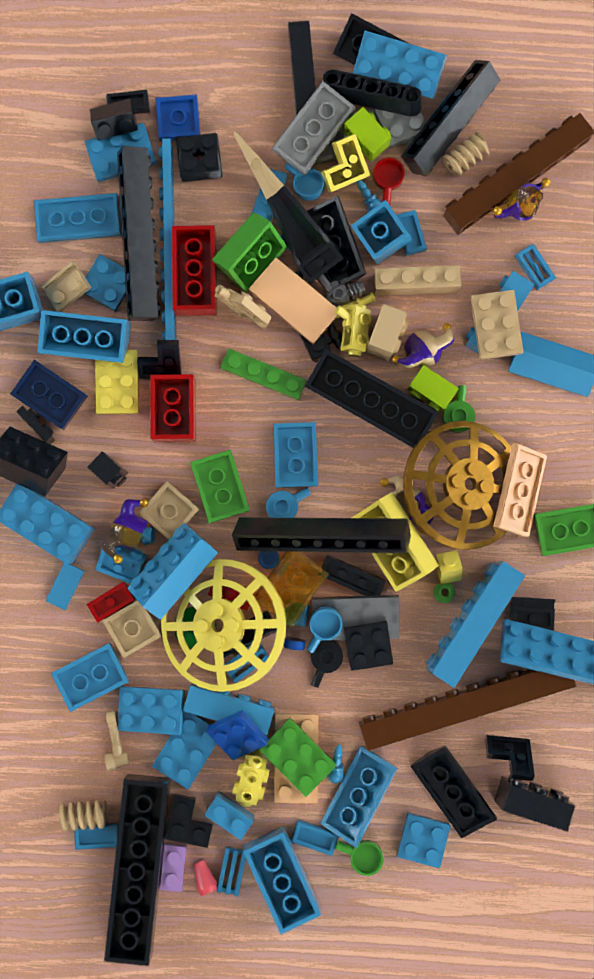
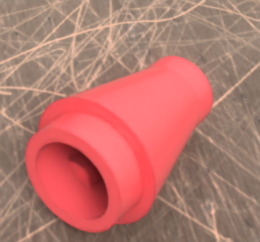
(204, 878)

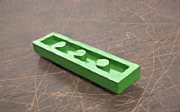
(263, 374)

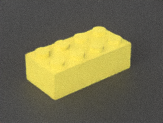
(400, 568)

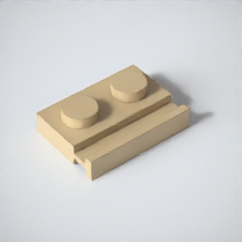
(66, 287)

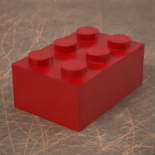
(173, 408)

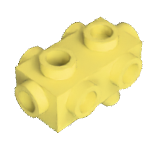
(355, 329)
(252, 775)

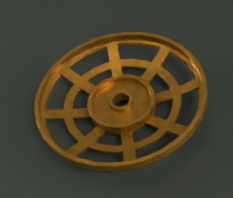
(454, 484)

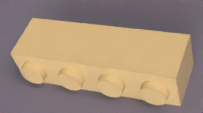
(417, 280)

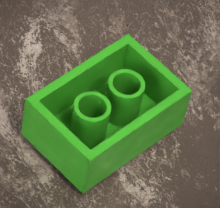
(249, 252)

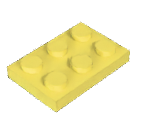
(117, 385)

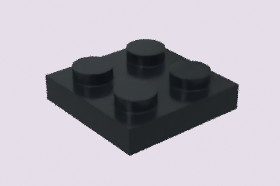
(368, 645)

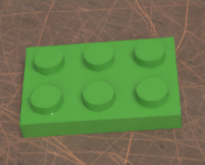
(220, 486)
(565, 530)
(298, 757)

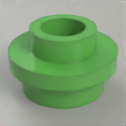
(437, 592)

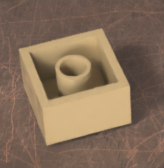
(388, 328)

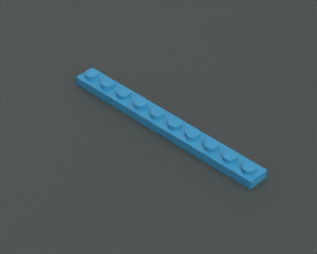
(167, 215)

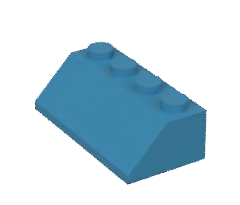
(83, 336)

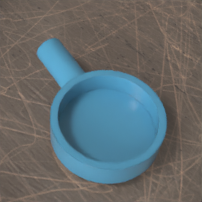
(308, 186)
(284, 504)
(324, 625)

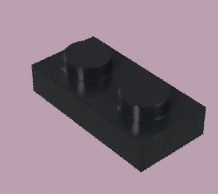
(30, 418)

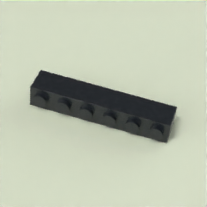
(450, 117)

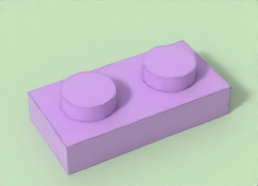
(173, 867)

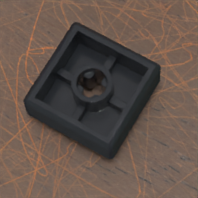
(210, 164)

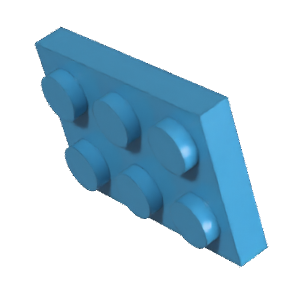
(104, 152)
(295, 455)
(90, 677)
(151, 710)
(186, 753)

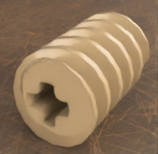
(465, 154)
(83, 816)

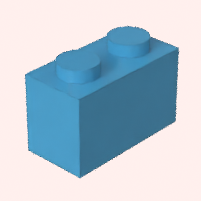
(229, 815)

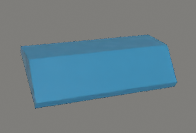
(554, 365)
(358, 796)

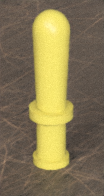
(362, 301)

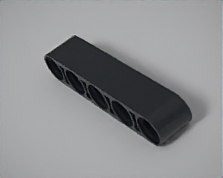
(301, 62)
(375, 92)

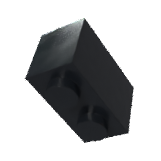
(113, 119)
(108, 470)

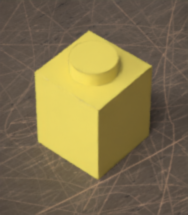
(449, 567)

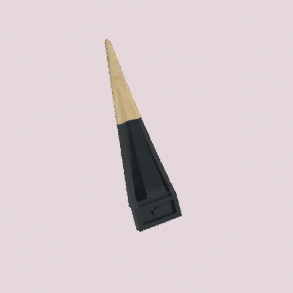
(306, 239)

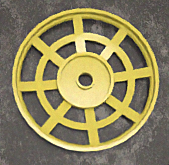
(233, 630)

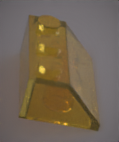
(296, 583)

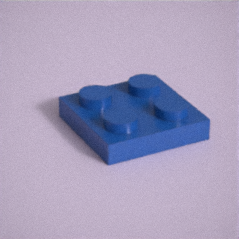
(177, 116)
(237, 735)

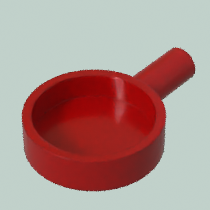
(388, 176)

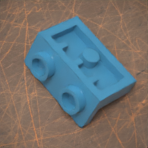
(127, 569)

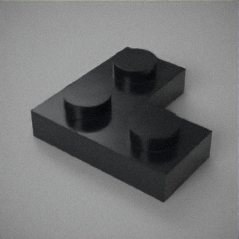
(166, 363)
(516, 751)
(182, 827)

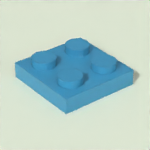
(106, 282)
(423, 840)

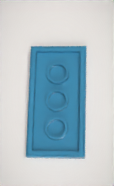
(77, 218)

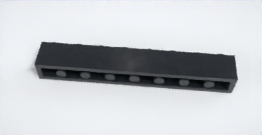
(138, 233)
(322, 534)

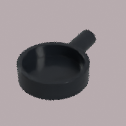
(326, 659)

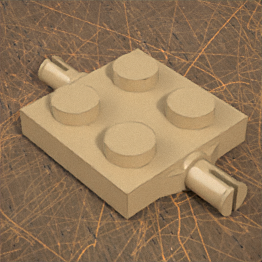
(243, 306)

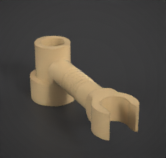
(117, 758)

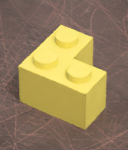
(350, 165)

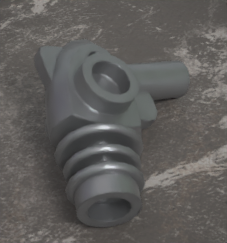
(340, 294)

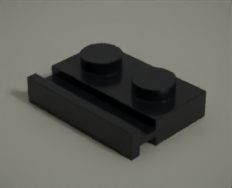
(533, 611)

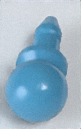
(370, 200)
(337, 774)

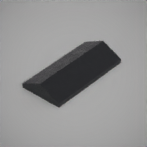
(352, 35)
(334, 222)
(453, 791)

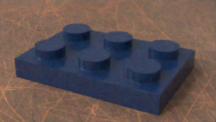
(49, 395)

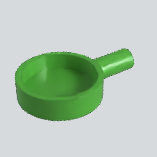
(459, 411)
(365, 859)

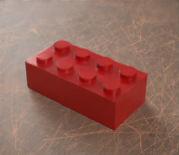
(193, 270)

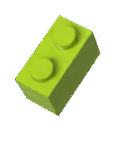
(370, 135)
(432, 389)

